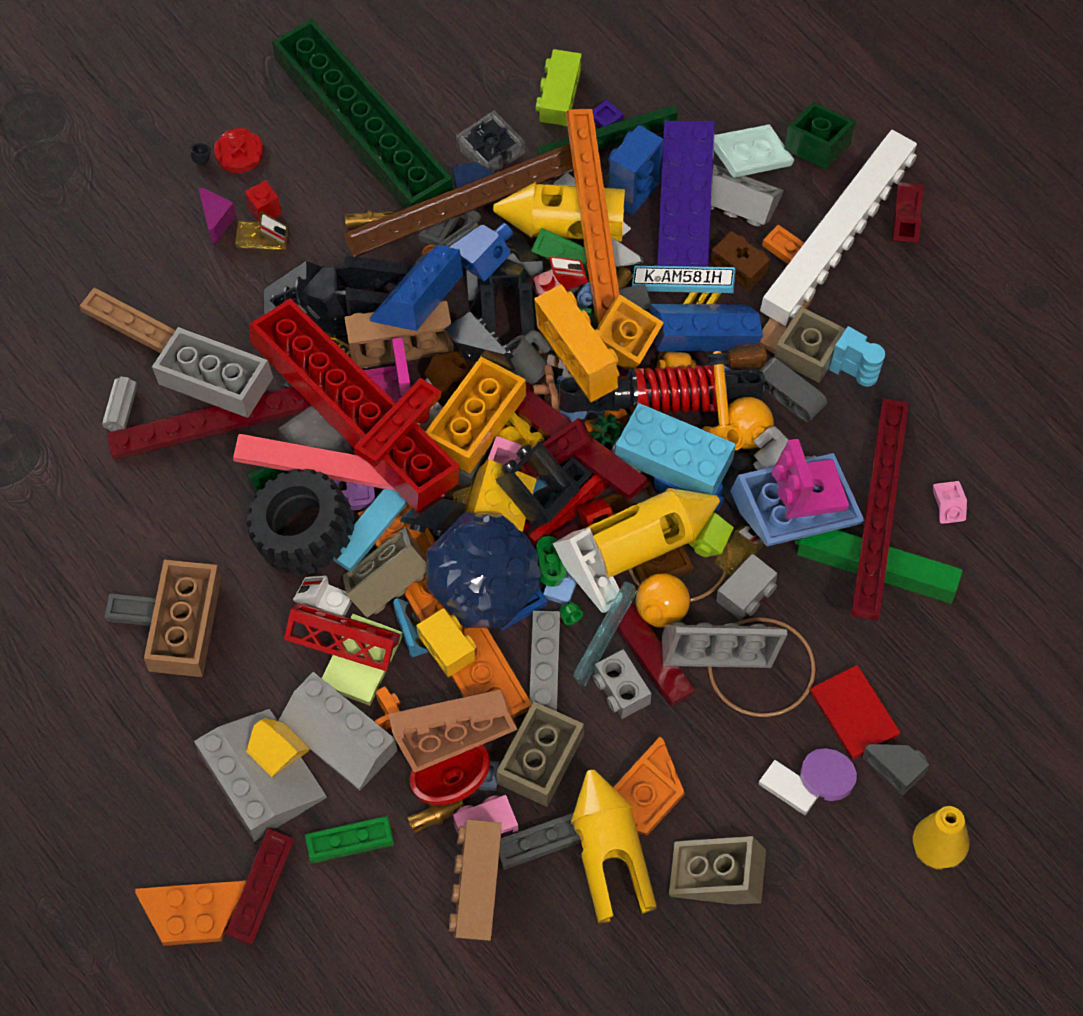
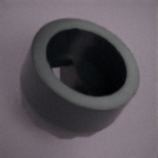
(200, 153)

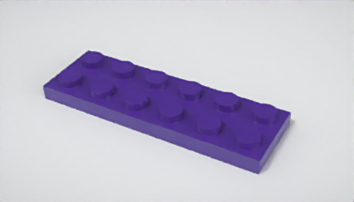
(686, 193)

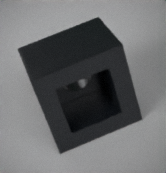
(577, 472)

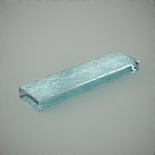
(604, 633)

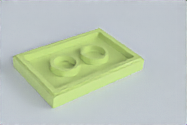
(356, 679)

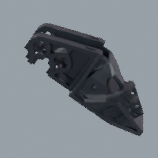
(515, 272)
(317, 294)

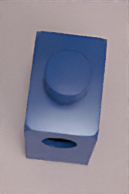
(484, 250)

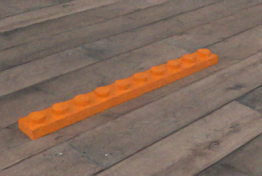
(592, 210)

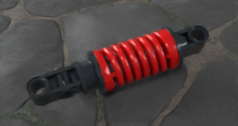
(666, 389)

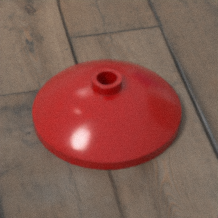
(452, 778)

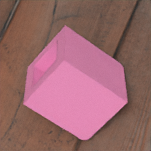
(503, 450)

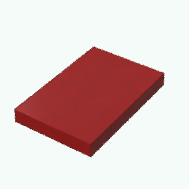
(854, 711)

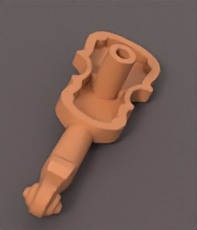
(547, 384)

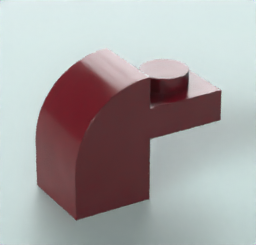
(907, 212)

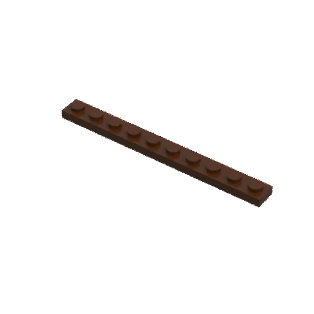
(458, 201)

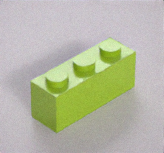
(559, 86)

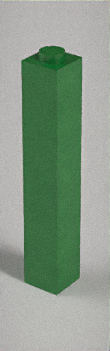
(902, 568)

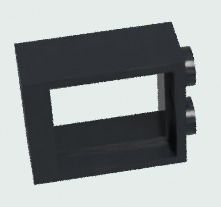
(552, 474)

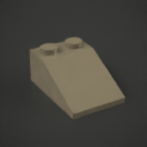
(718, 870)

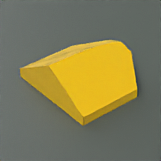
(274, 746)

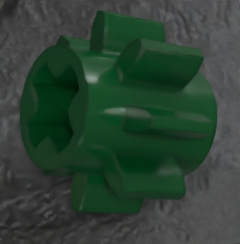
(606, 433)

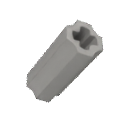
(119, 404)

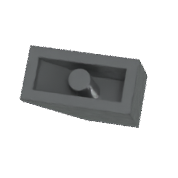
(897, 764)

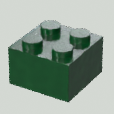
(819, 135)

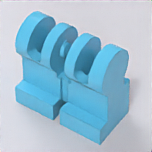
(857, 357)

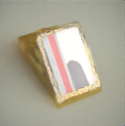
(264, 234)
(741, 547)

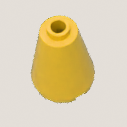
(942, 838)

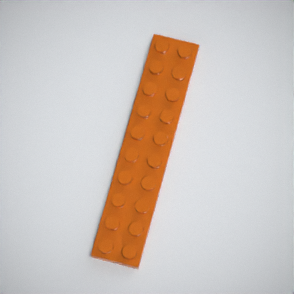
(490, 667)

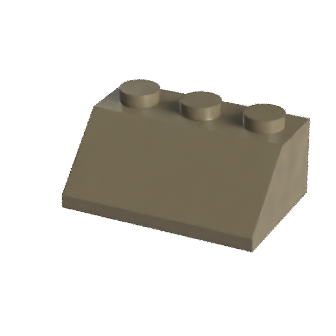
(386, 573)

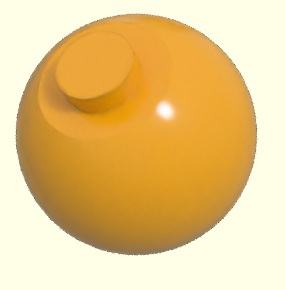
(752, 418)
(662, 600)

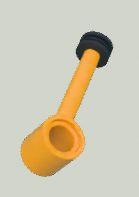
(718, 361)

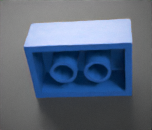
(636, 167)

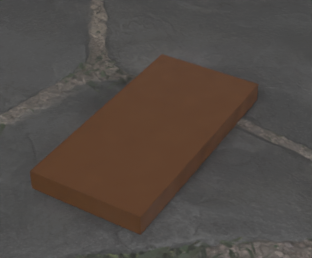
(673, 562)

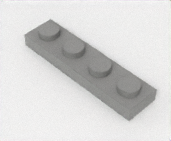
(545, 658)

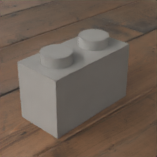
(747, 587)

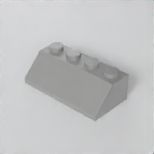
(744, 196)
(338, 731)

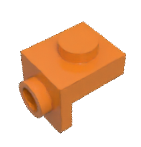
(389, 704)

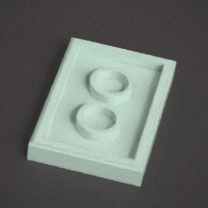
(751, 151)

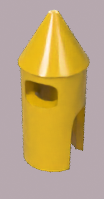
(556, 210)
(652, 528)
(607, 832)

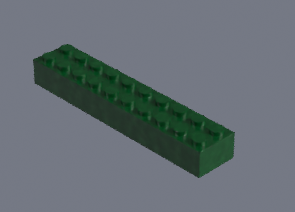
(360, 115)

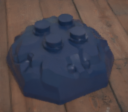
(483, 570)

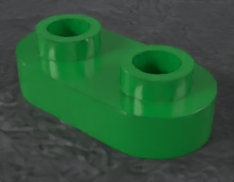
(550, 562)

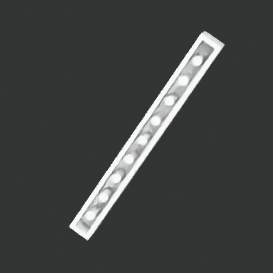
(838, 228)

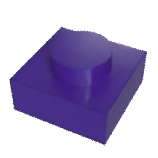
(606, 114)

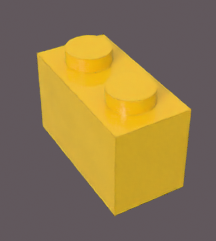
(446, 642)

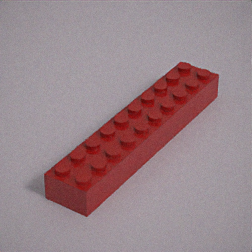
(350, 400)

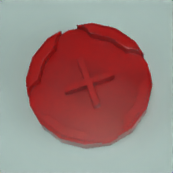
(238, 150)

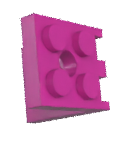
(393, 379)
(797, 481)

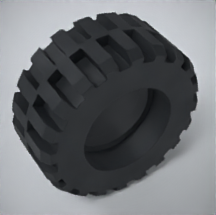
(283, 499)

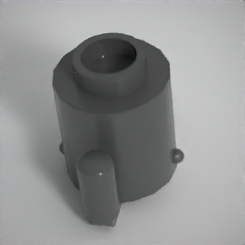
(526, 358)

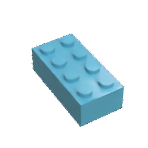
(674, 451)

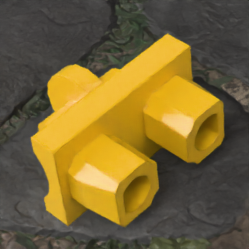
(518, 431)

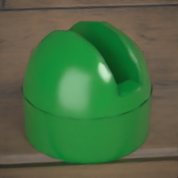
(570, 613)

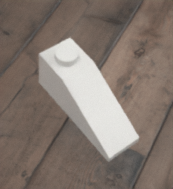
(586, 566)

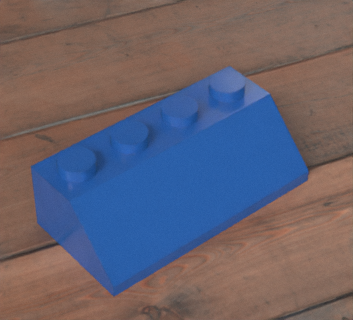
(421, 289)
(705, 326)

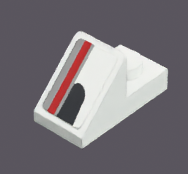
(319, 594)

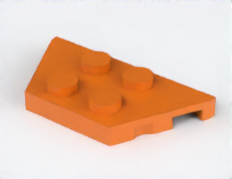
(651, 787)
(190, 911)

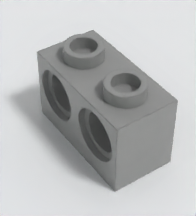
(627, 682)

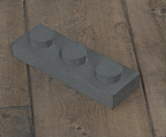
(537, 841)

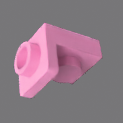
(951, 502)

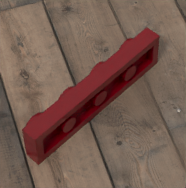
(259, 887)

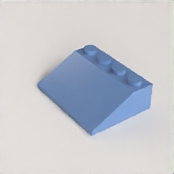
(765, 513)

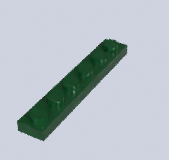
(615, 133)

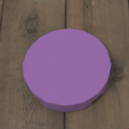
(828, 774)

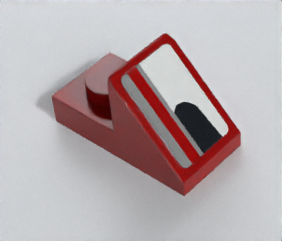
(564, 271)

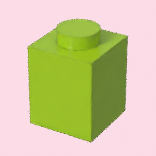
(712, 537)

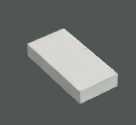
(787, 787)

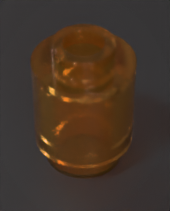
(746, 356)

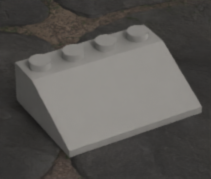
(721, 645)
(251, 791)

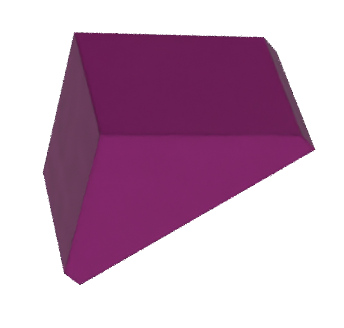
(218, 213)

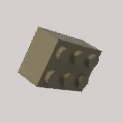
(540, 753)

